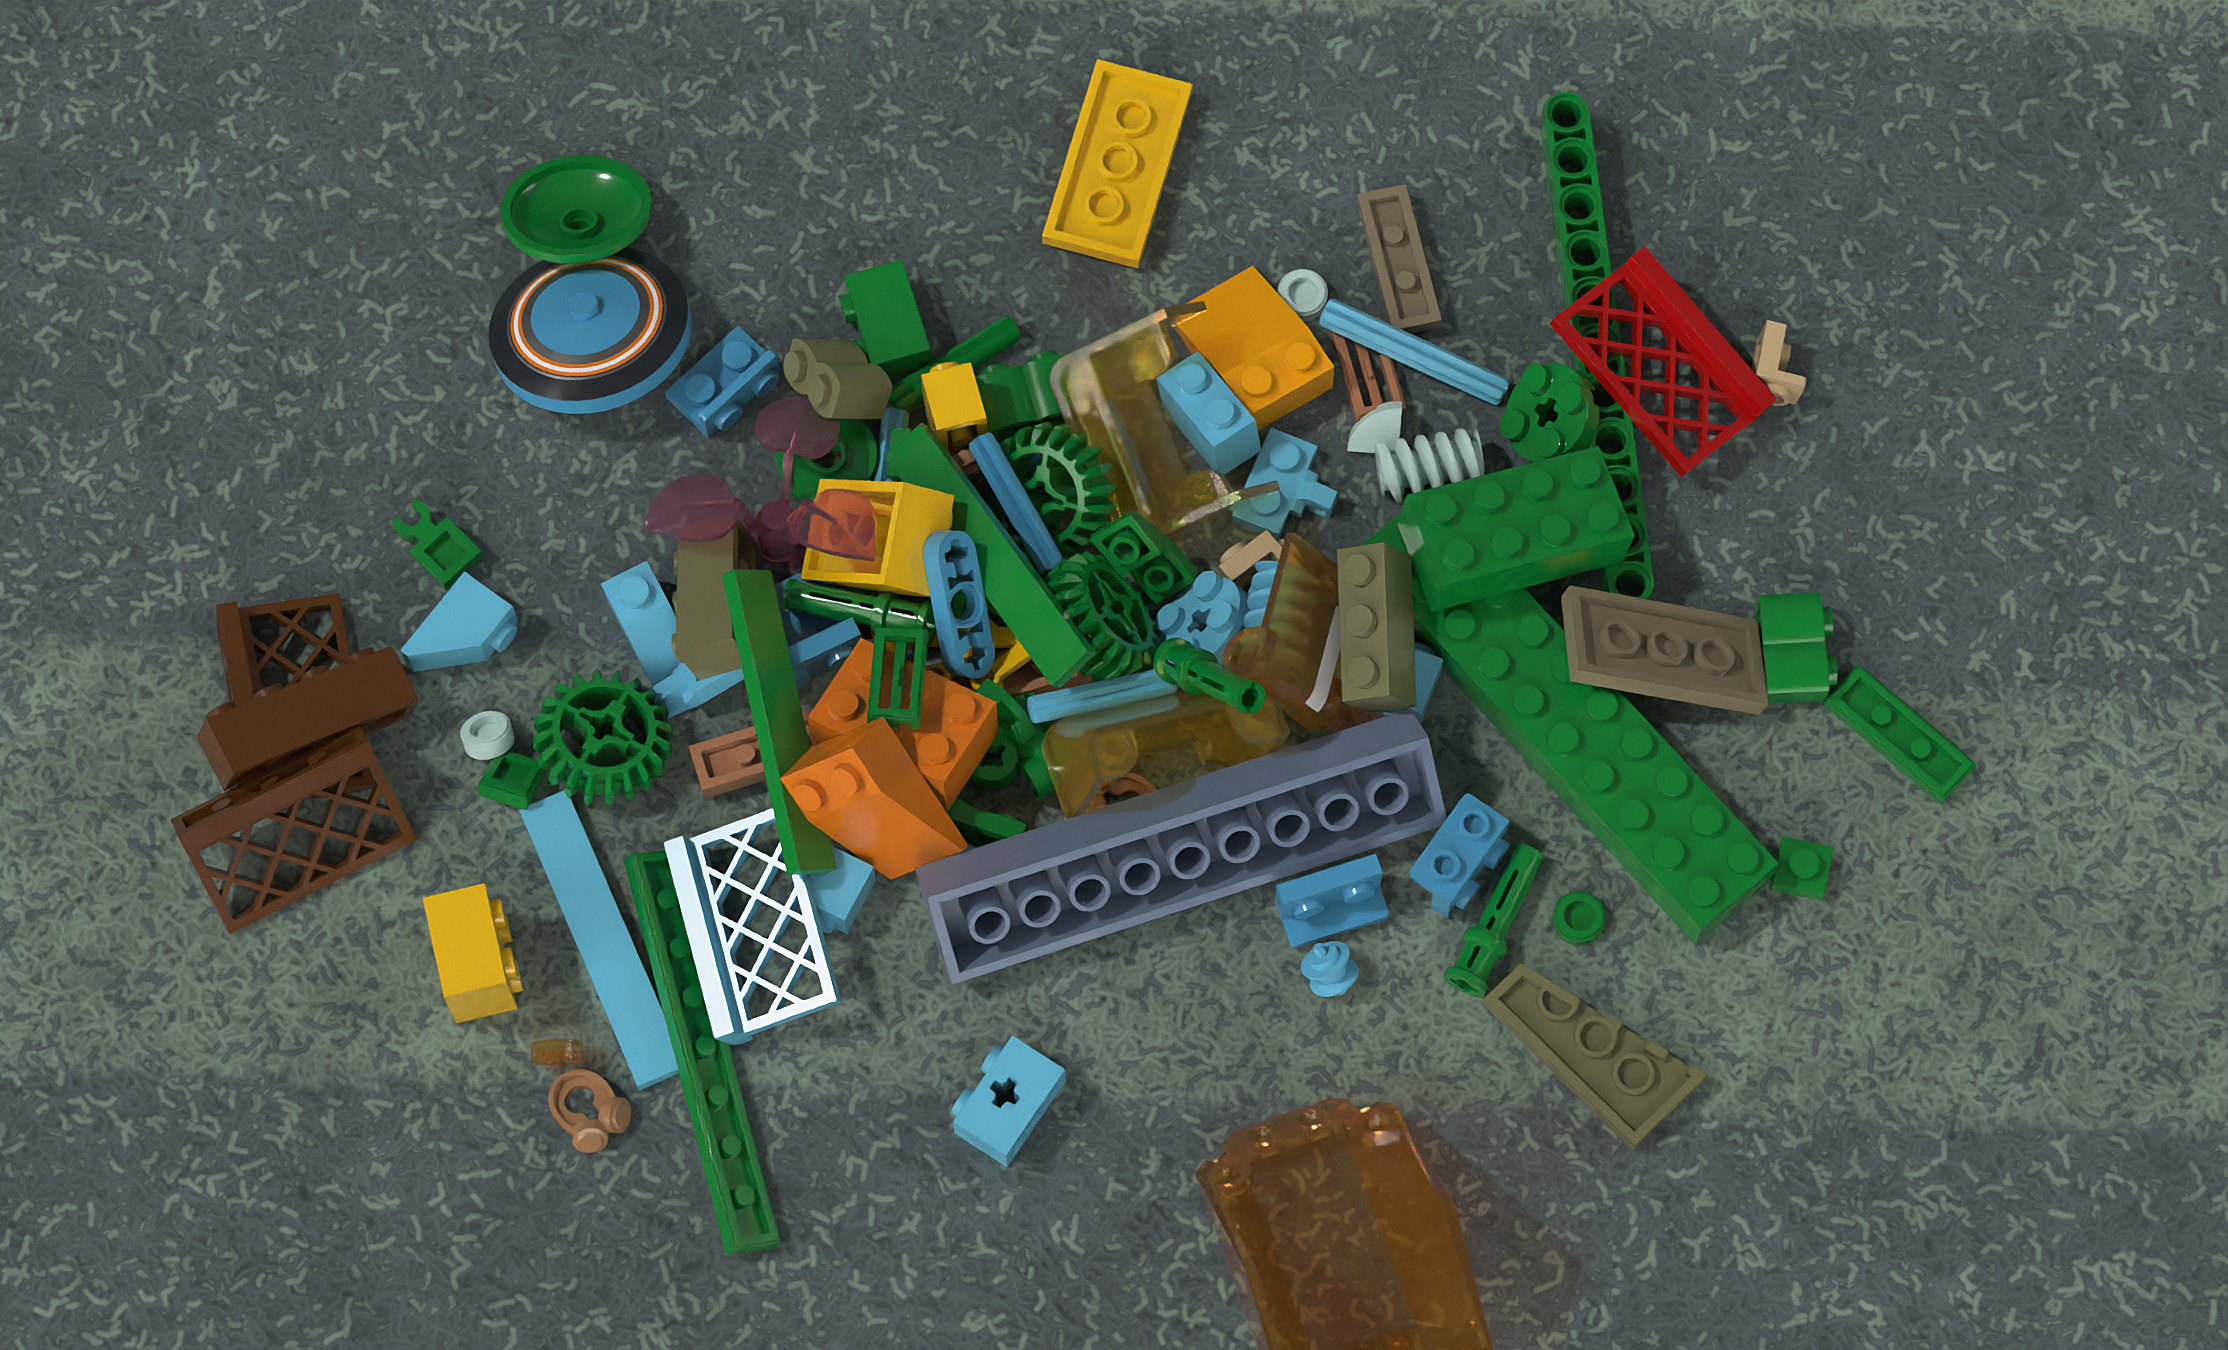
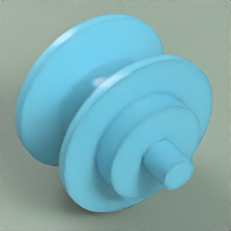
(1329, 968)

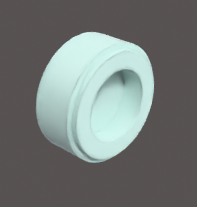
(1304, 293)
(487, 735)

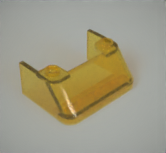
(1110, 397)

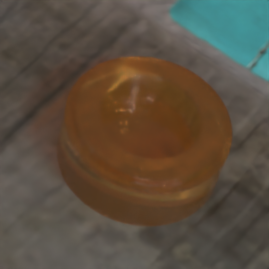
(557, 1052)

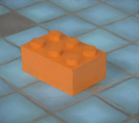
(954, 720)

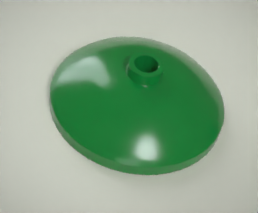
(576, 209)

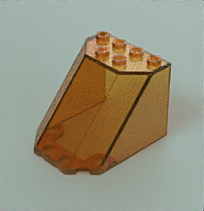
(1342, 1234)

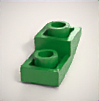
(1147, 554)

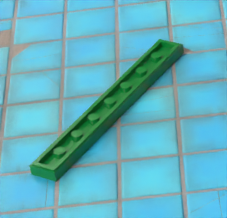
(703, 1064)

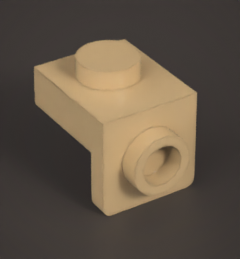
(1240, 559)

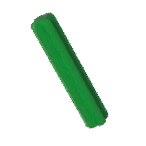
(975, 349)

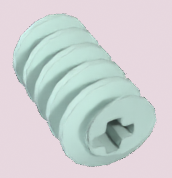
(1428, 464)

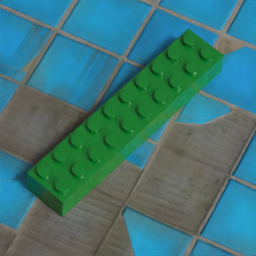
(1596, 754)

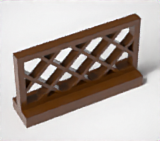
(239, 649)
(283, 788)

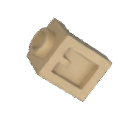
(1771, 361)

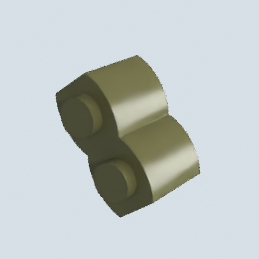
(837, 378)

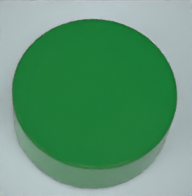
(1578, 918)

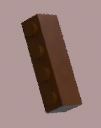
(294, 719)

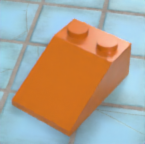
(873, 800)

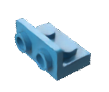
(724, 382)
(1331, 901)

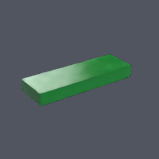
(1899, 734)

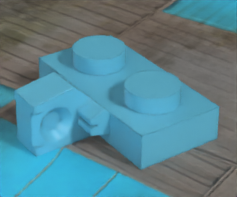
(1288, 462)

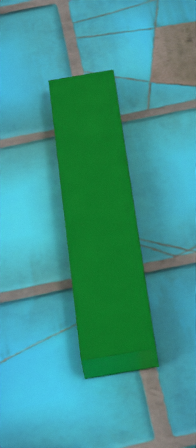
(1005, 572)
(775, 712)

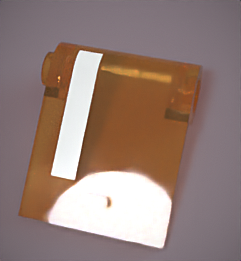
(1299, 639)

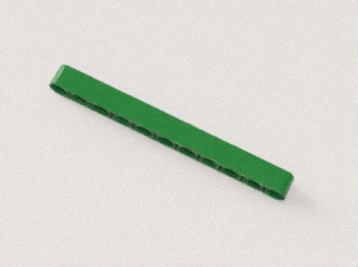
(1590, 238)

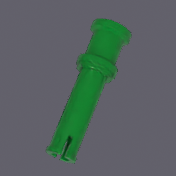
(867, 610)
(1200, 673)
(1486, 940)

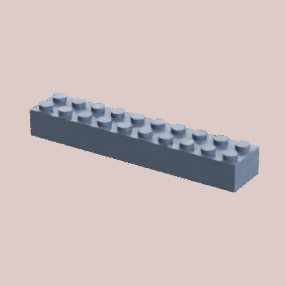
(1182, 845)

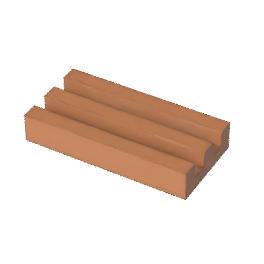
(1350, 381)

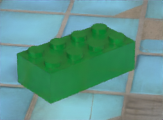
(1515, 528)

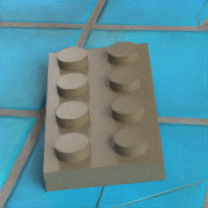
(1664, 650)

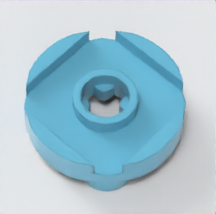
(1208, 601)

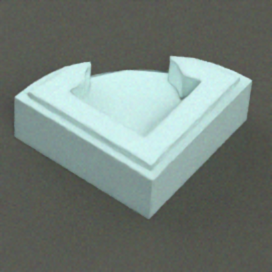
(1376, 426)

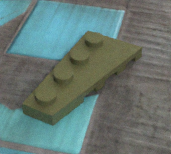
(1605, 1065)

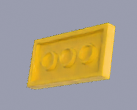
(1117, 163)

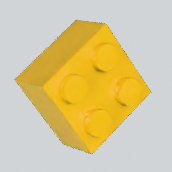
(470, 952)

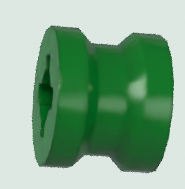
(997, 771)

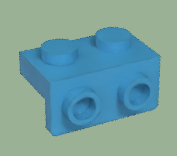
(1458, 854)

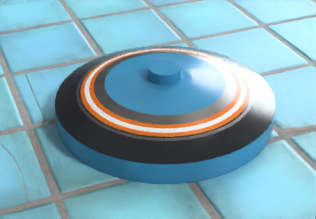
(590, 332)

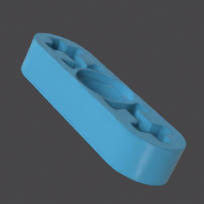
(942, 591)

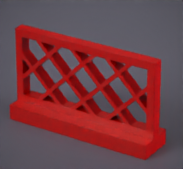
(1697, 344)

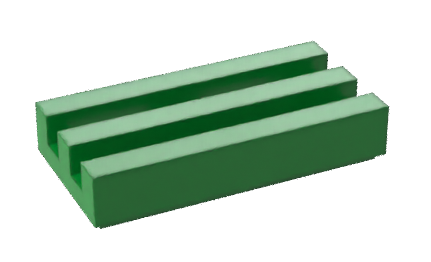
(895, 714)

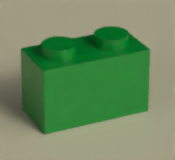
(886, 318)

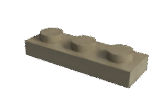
(1399, 259)

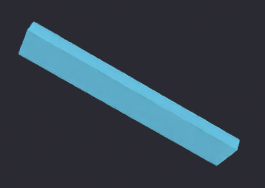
(601, 938)

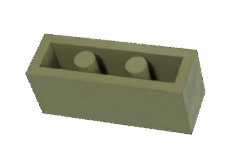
(703, 618)
(1376, 627)

